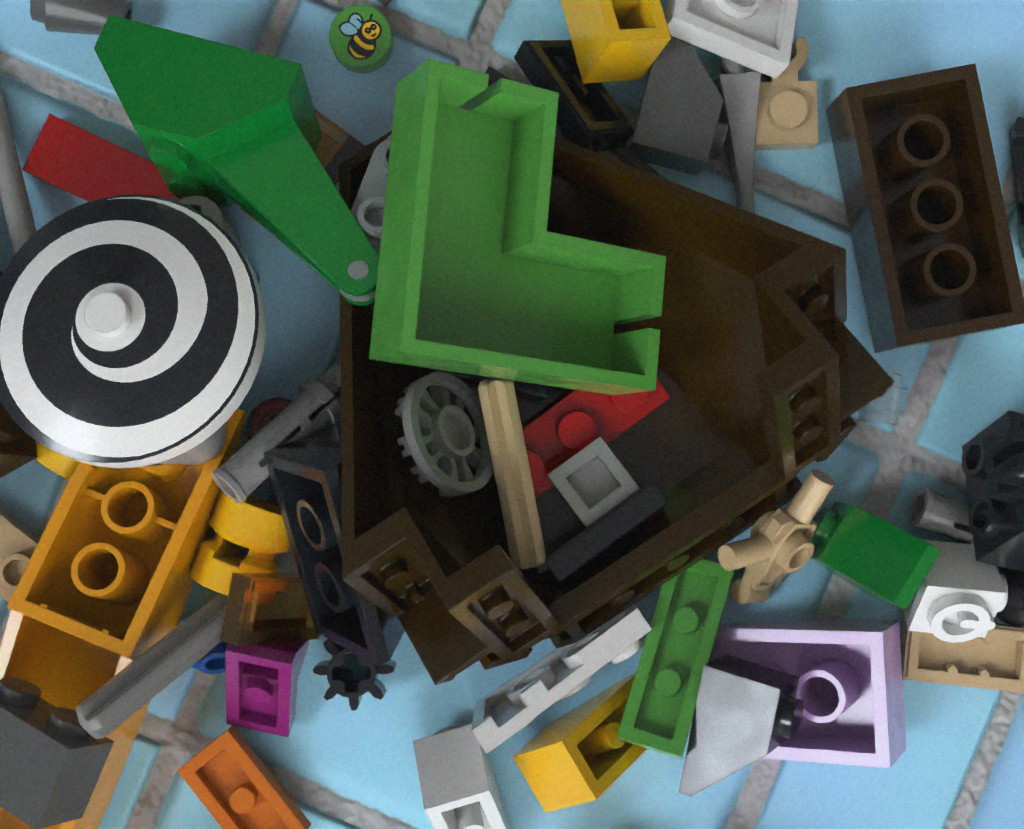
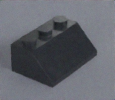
(310, 502)

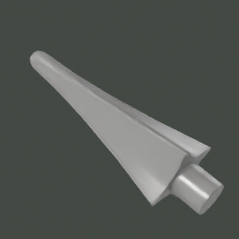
(739, 110)

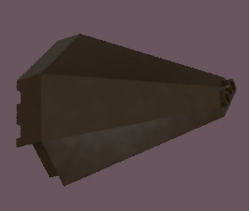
(755, 393)

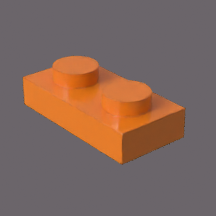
(240, 786)

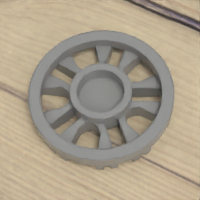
(447, 433)

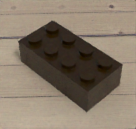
(925, 208)

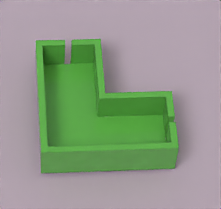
(468, 254)

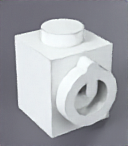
(957, 596)

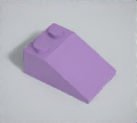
(846, 684)

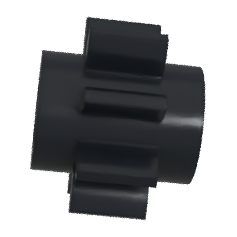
(342, 681)

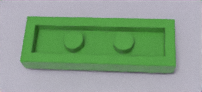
(673, 659)

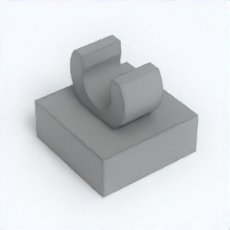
(593, 482)

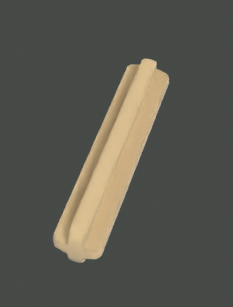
(512, 472)

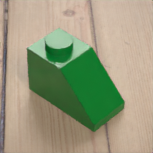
(871, 553)

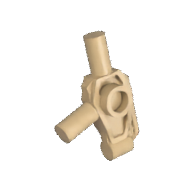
(777, 543)

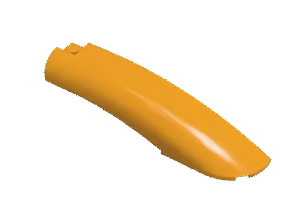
(108, 589)

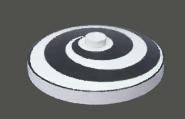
(128, 331)

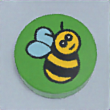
(361, 38)

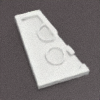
(556, 678)

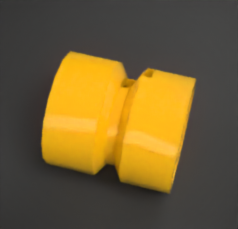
(250, 525)

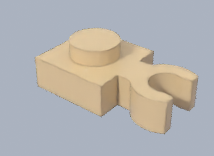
(788, 107)

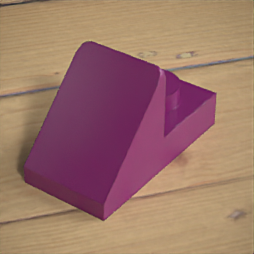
(263, 685)

